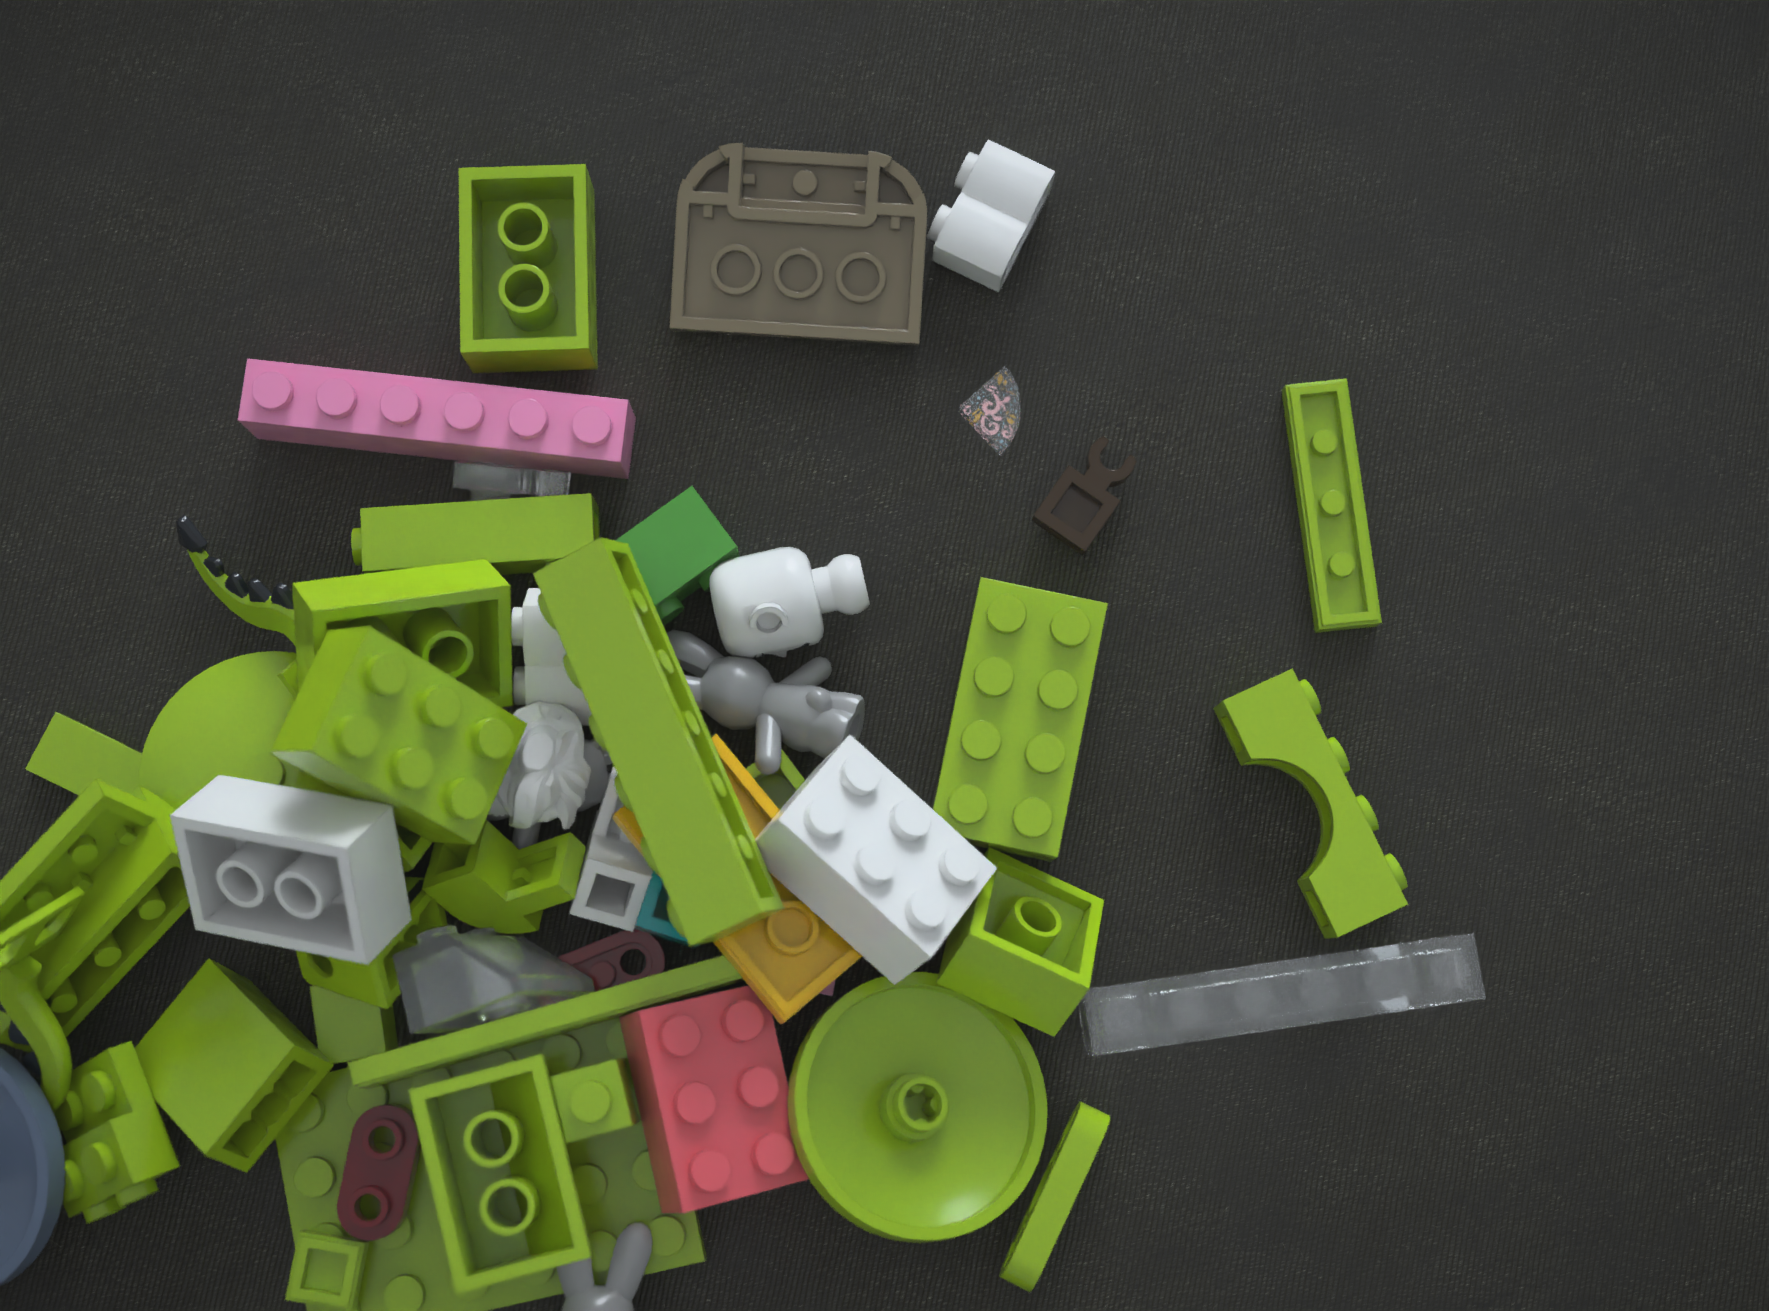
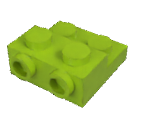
(111, 1136)

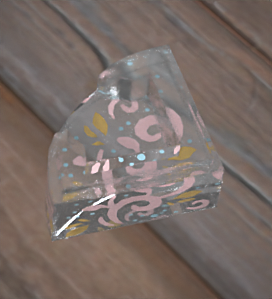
(995, 410)

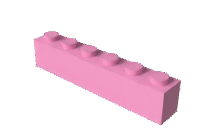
(437, 418)

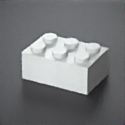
(873, 860)
(292, 868)

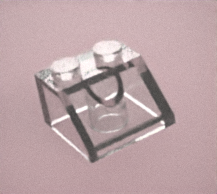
(479, 978)

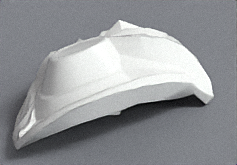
(547, 769)

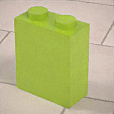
(229, 1065)

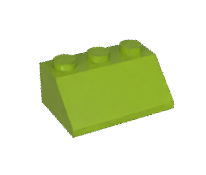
(500, 1173)

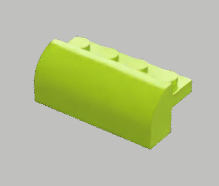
(134, 889)

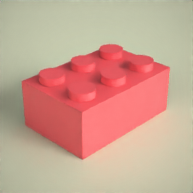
(711, 1099)

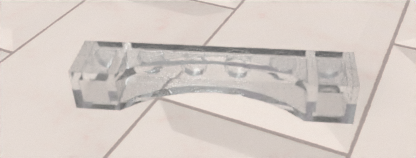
(1280, 994)

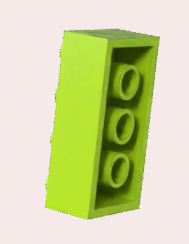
(1019, 717)

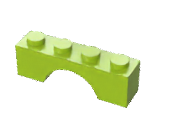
(1350, 874)

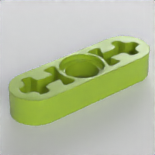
(1054, 1196)

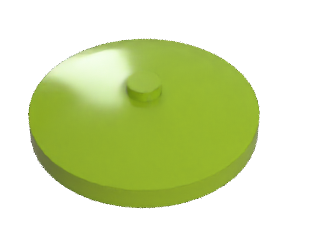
(224, 727)
(916, 1109)

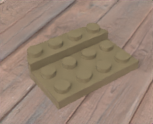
(799, 246)

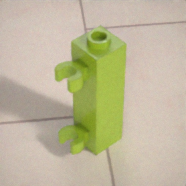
(509, 533)

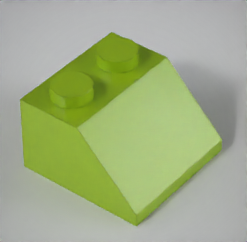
(1024, 945)

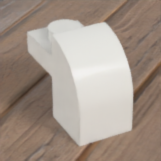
(612, 870)

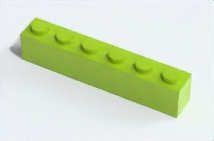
(656, 742)

